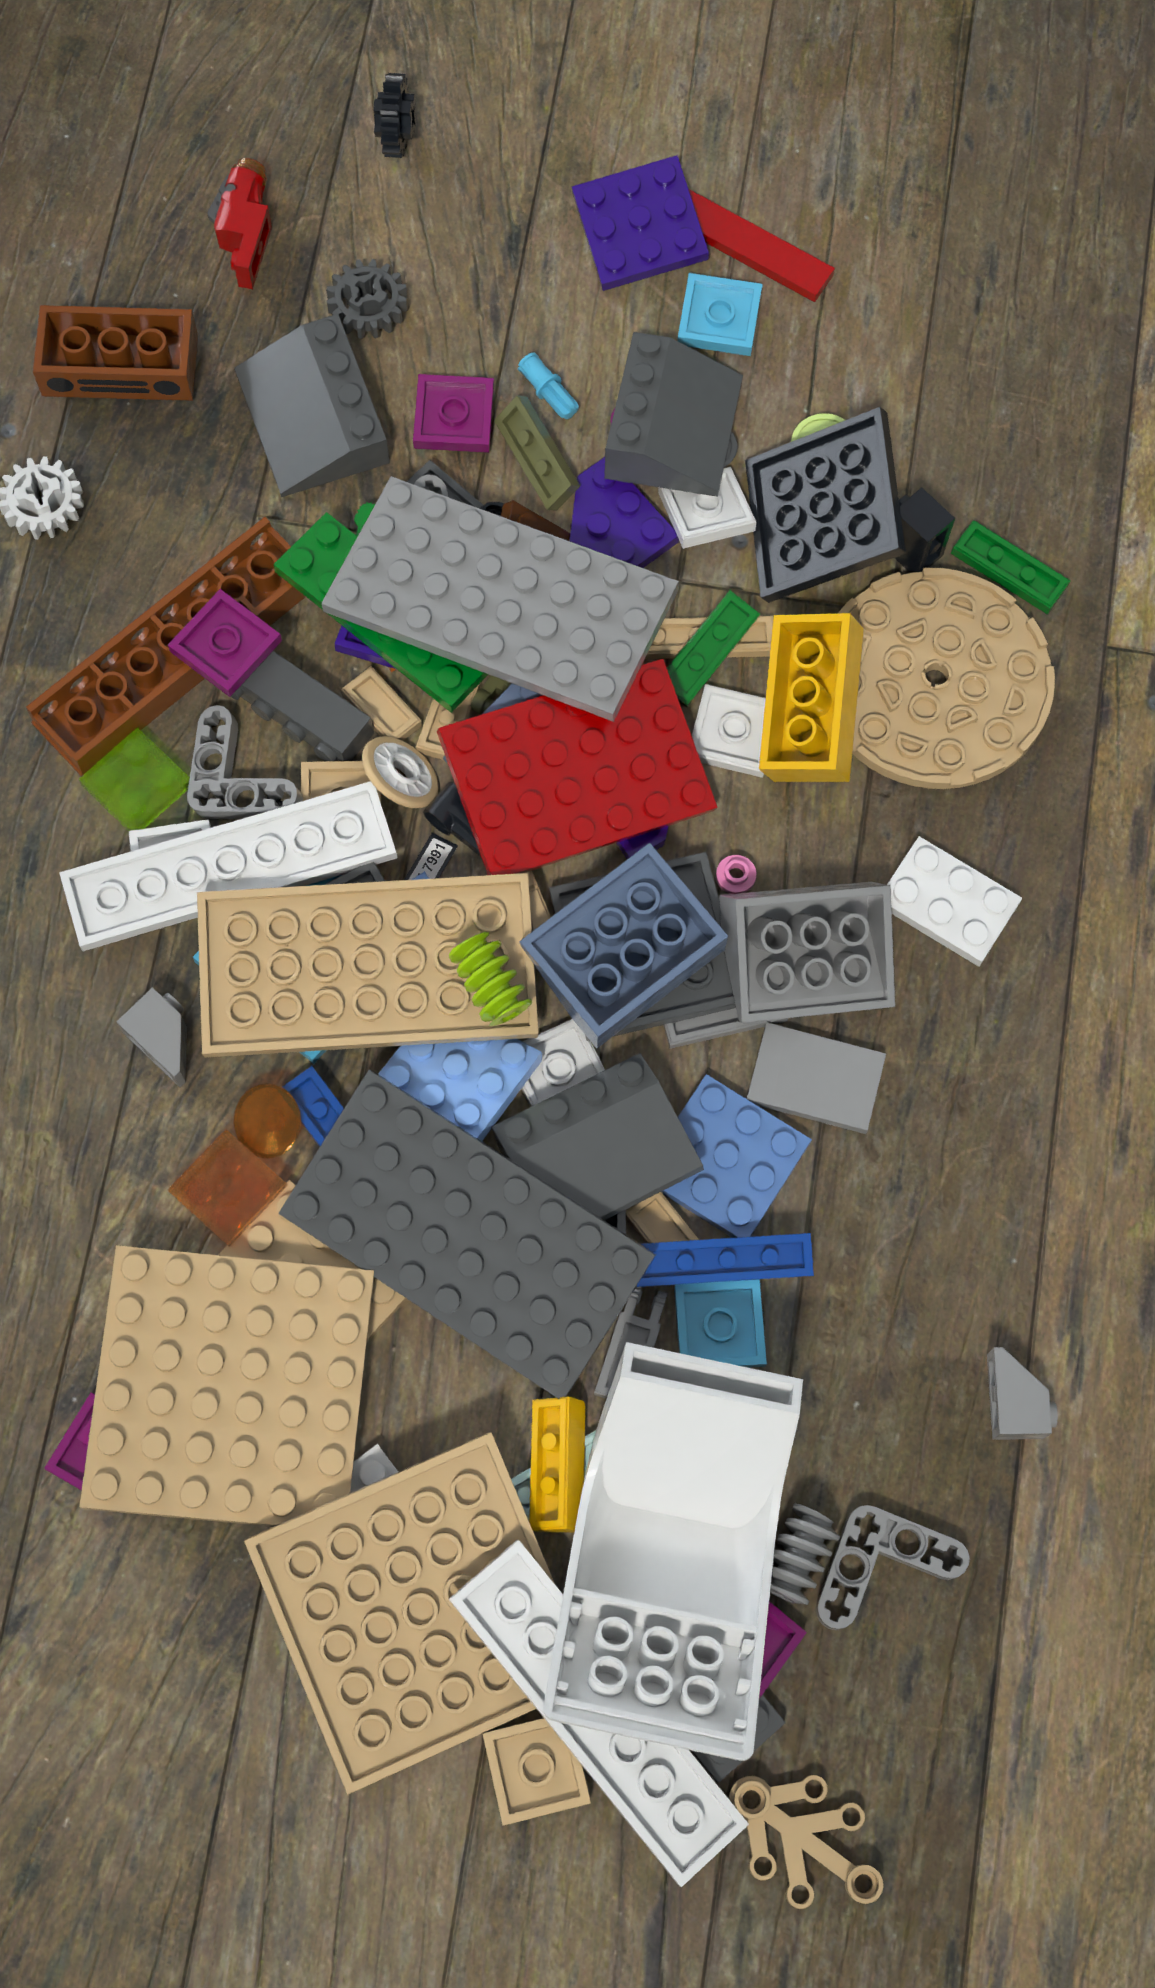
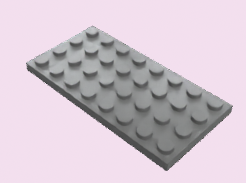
(501, 597)

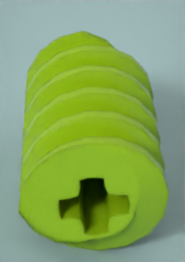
(488, 980)

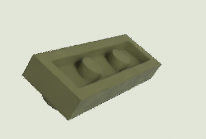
(536, 453)

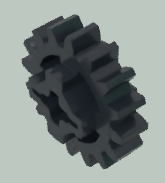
(394, 115)

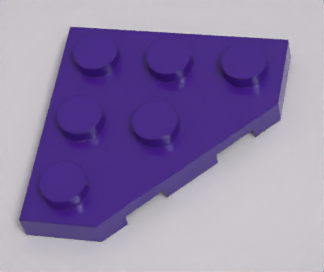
(618, 519)

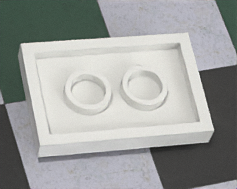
(950, 901)

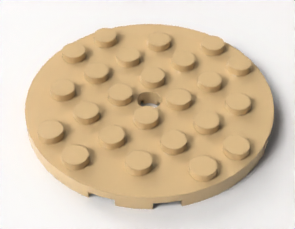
(993, 668)

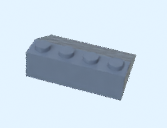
(624, 945)

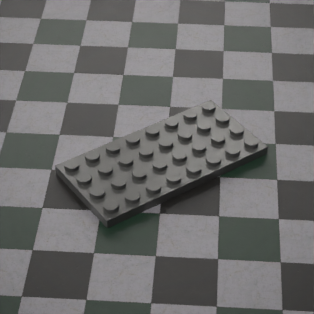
(467, 1234)

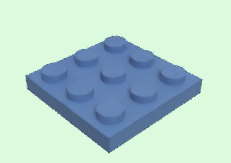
(743, 1158)

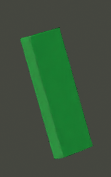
(1010, 567)
(710, 646)

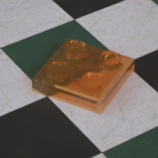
(227, 1188)

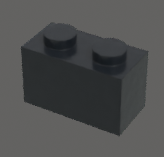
(925, 530)

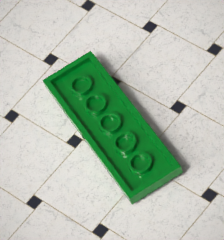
(311, 569)

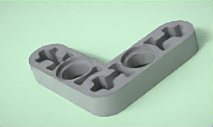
(220, 781)
(884, 1544)

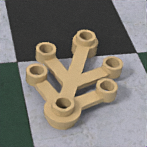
(798, 1836)

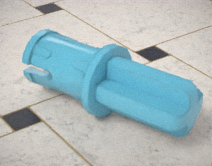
(548, 386)

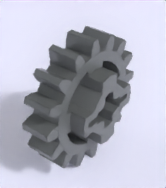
(367, 299)

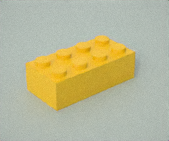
(811, 698)

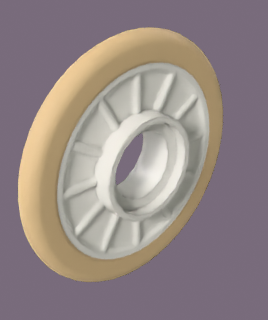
(379, 762)

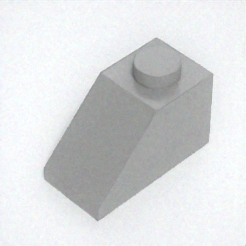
(159, 1032)
(1017, 1400)

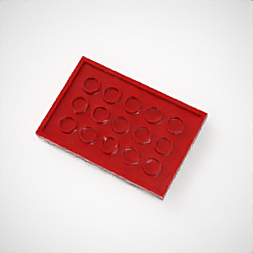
(565, 782)

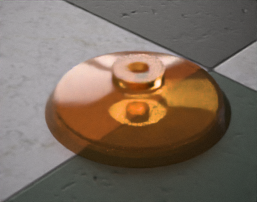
(267, 1120)

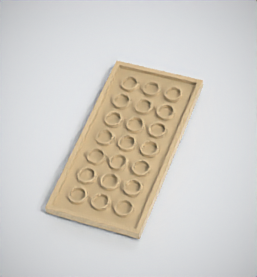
(355, 964)

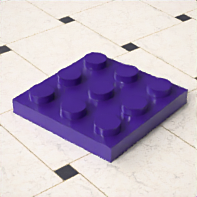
(640, 223)

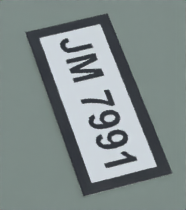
(432, 858)

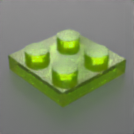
(135, 781)

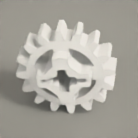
(60, 498)

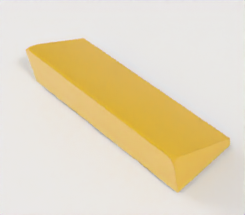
(556, 1463)

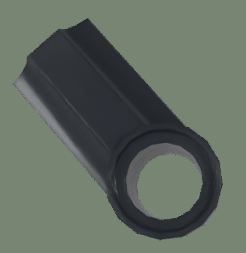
(449, 817)

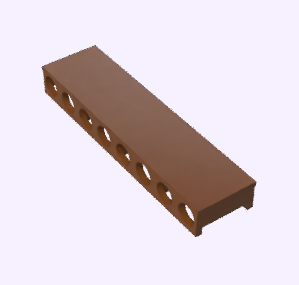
(142, 673)

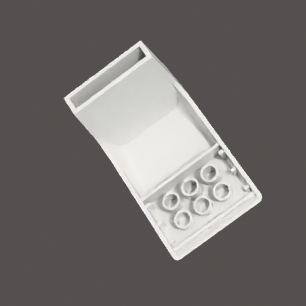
(675, 1554)

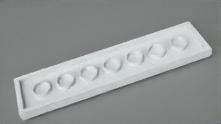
(266, 850)
(651, 1784)

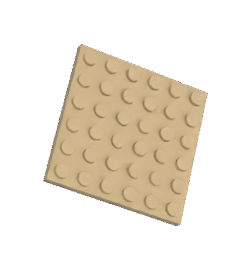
(226, 1387)
(370, 1612)

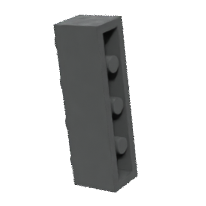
(306, 709)

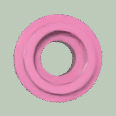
(736, 885)

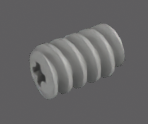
(800, 1553)

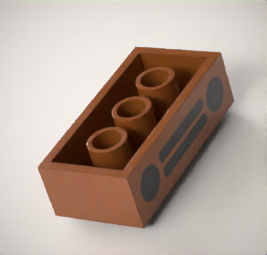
(115, 352)

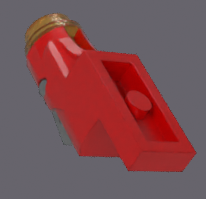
(242, 220)

